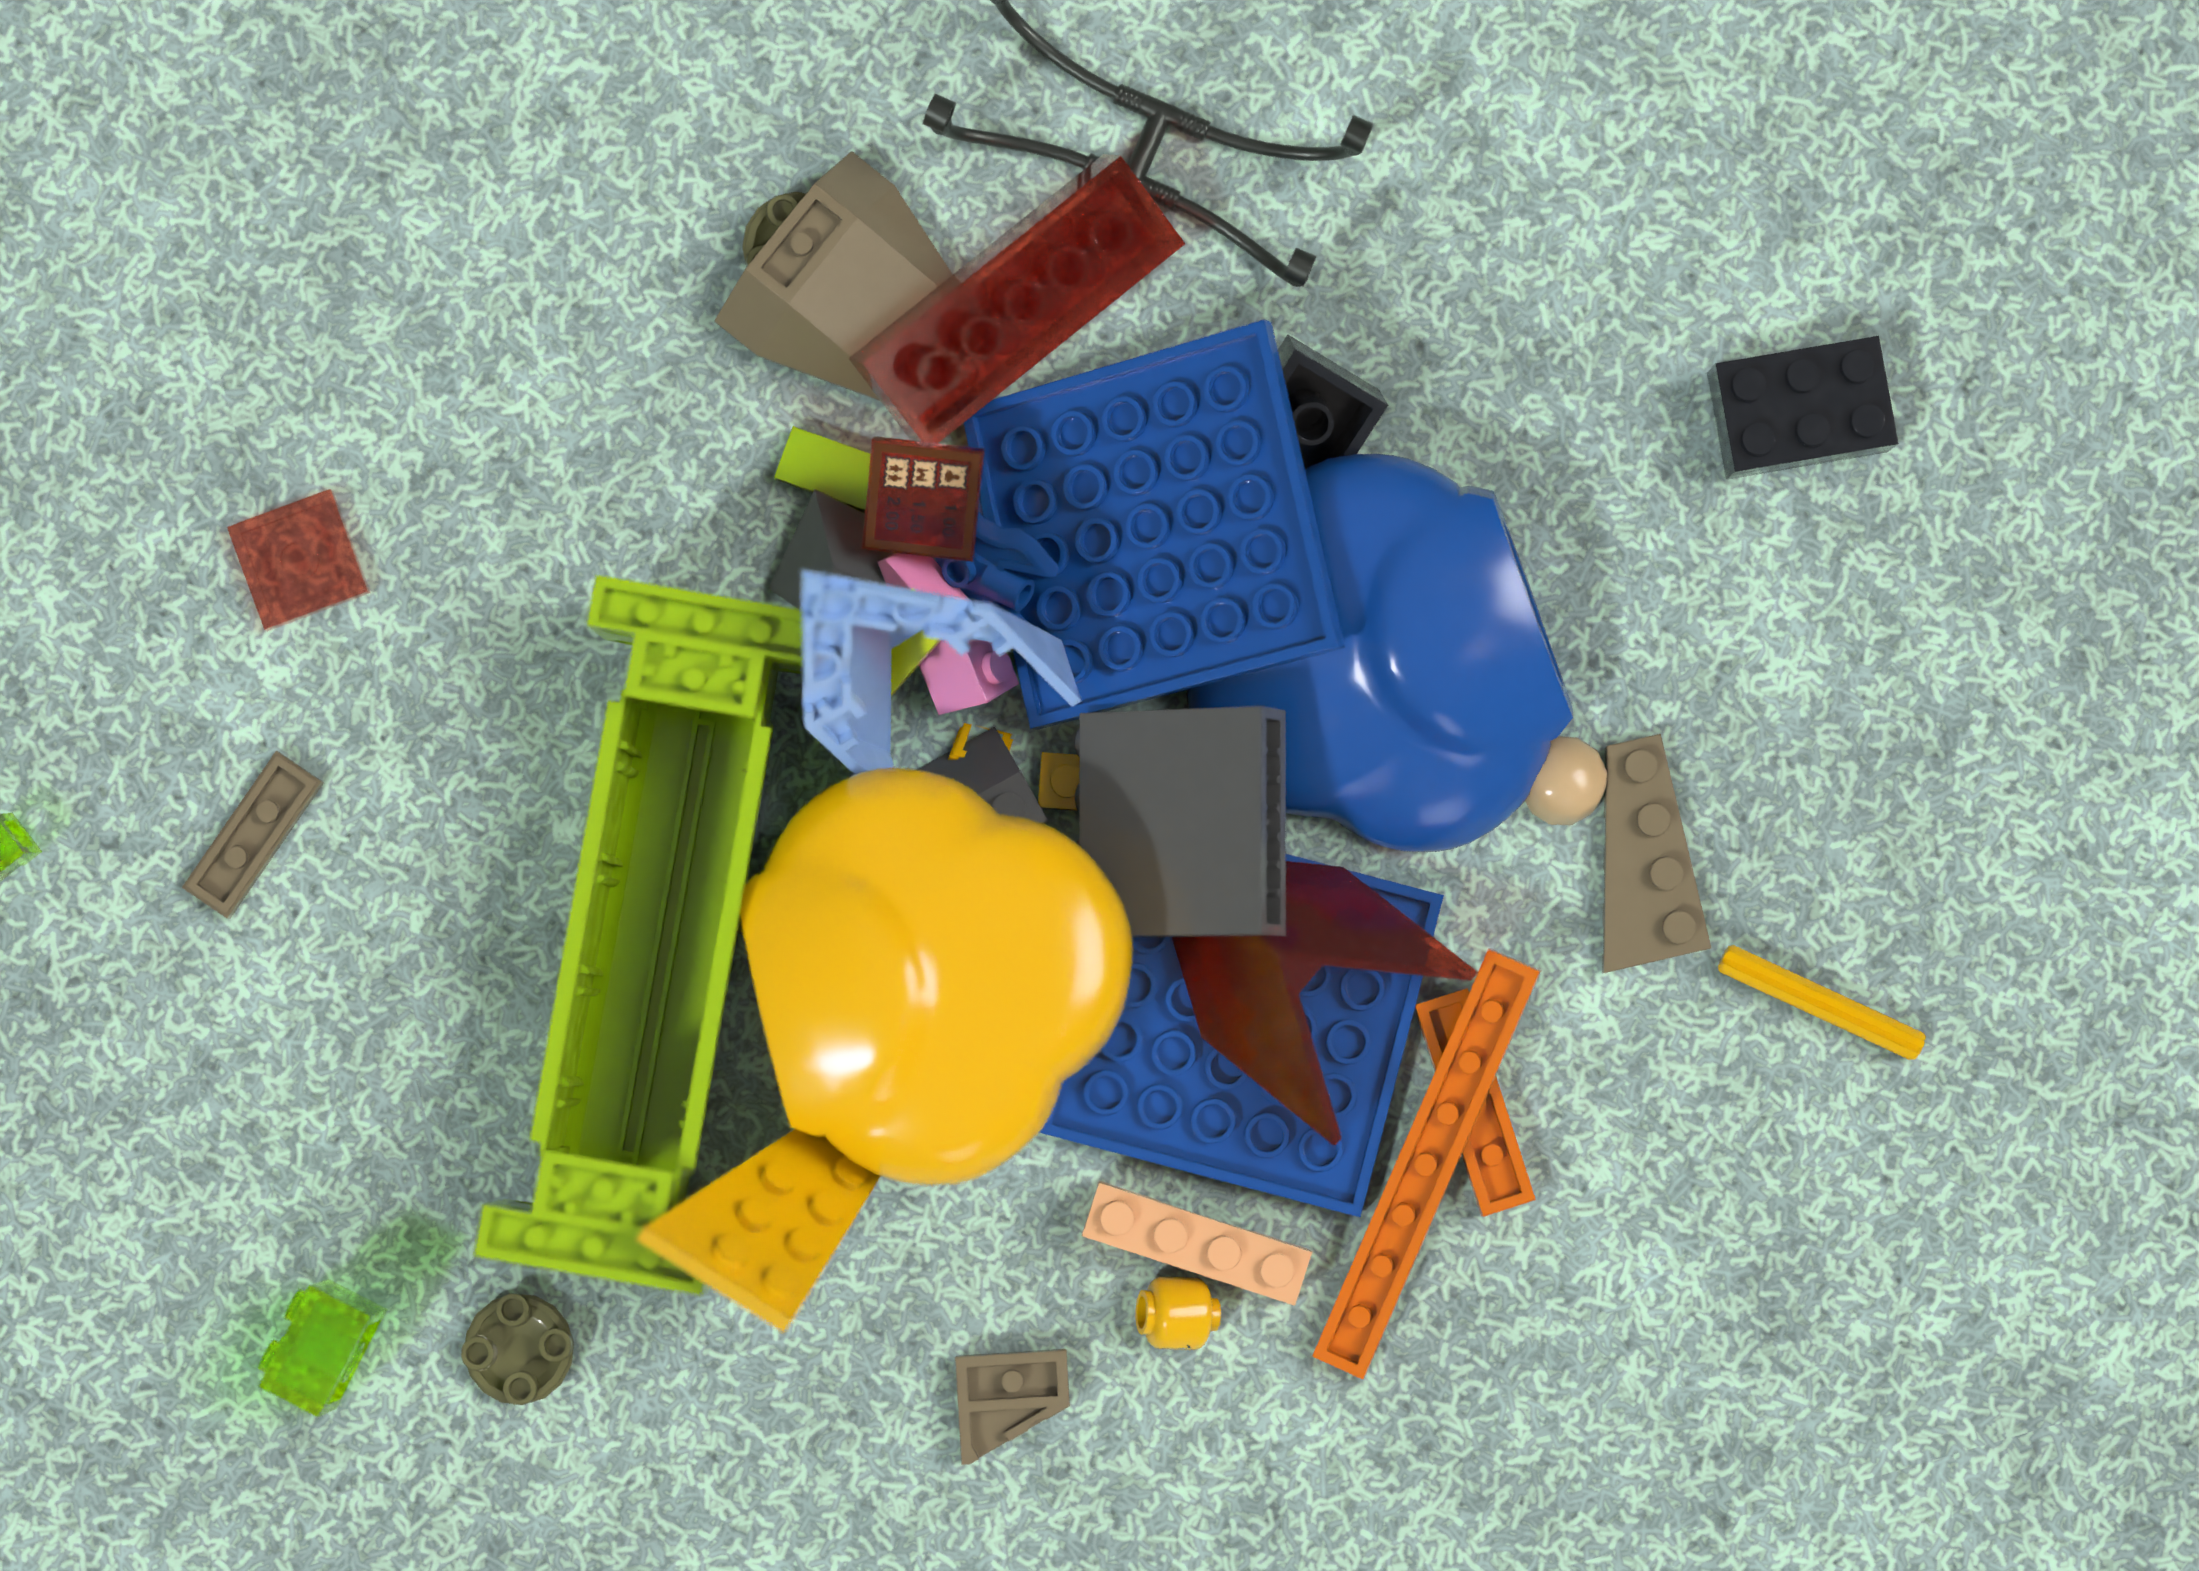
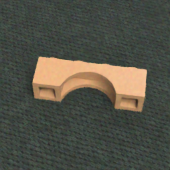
(1197, 1243)

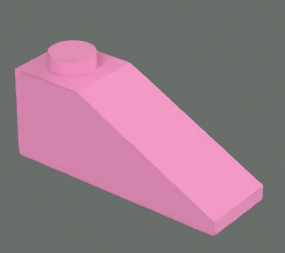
(951, 678)

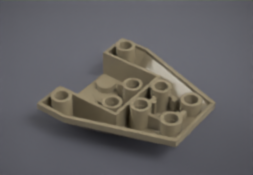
(834, 276)

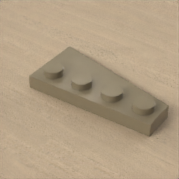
(1648, 874)

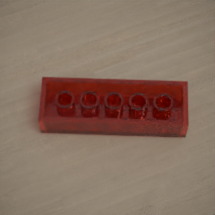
(1017, 300)

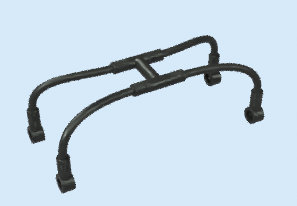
(1159, 117)

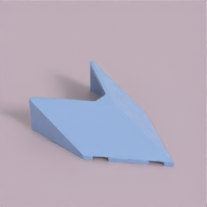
(849, 647)

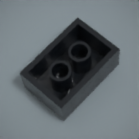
(1802, 407)

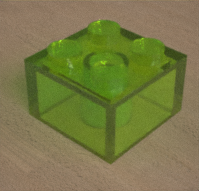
(321, 1346)

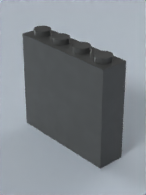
(1188, 817)

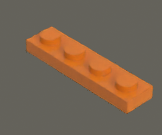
(1492, 1148)

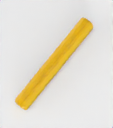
(1822, 1002)

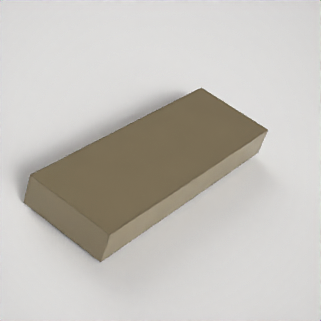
(252, 835)

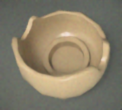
(1568, 783)

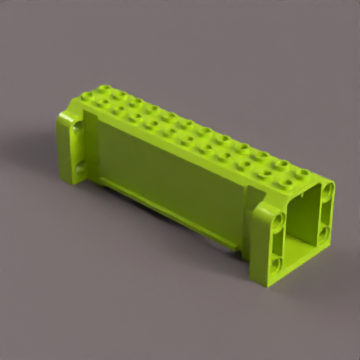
(649, 930)

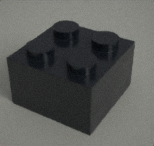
(1328, 403)

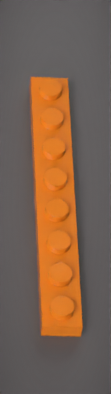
(1426, 1163)

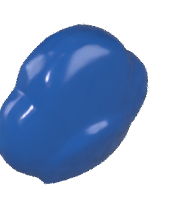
(1444, 672)

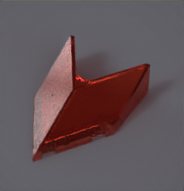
(1251, 985)

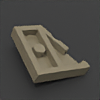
(1007, 1396)

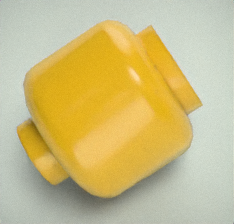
(1177, 1313)

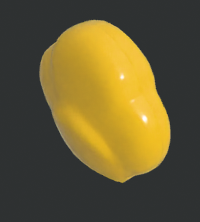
(930, 972)

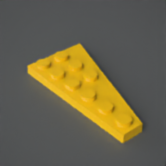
(766, 1224)

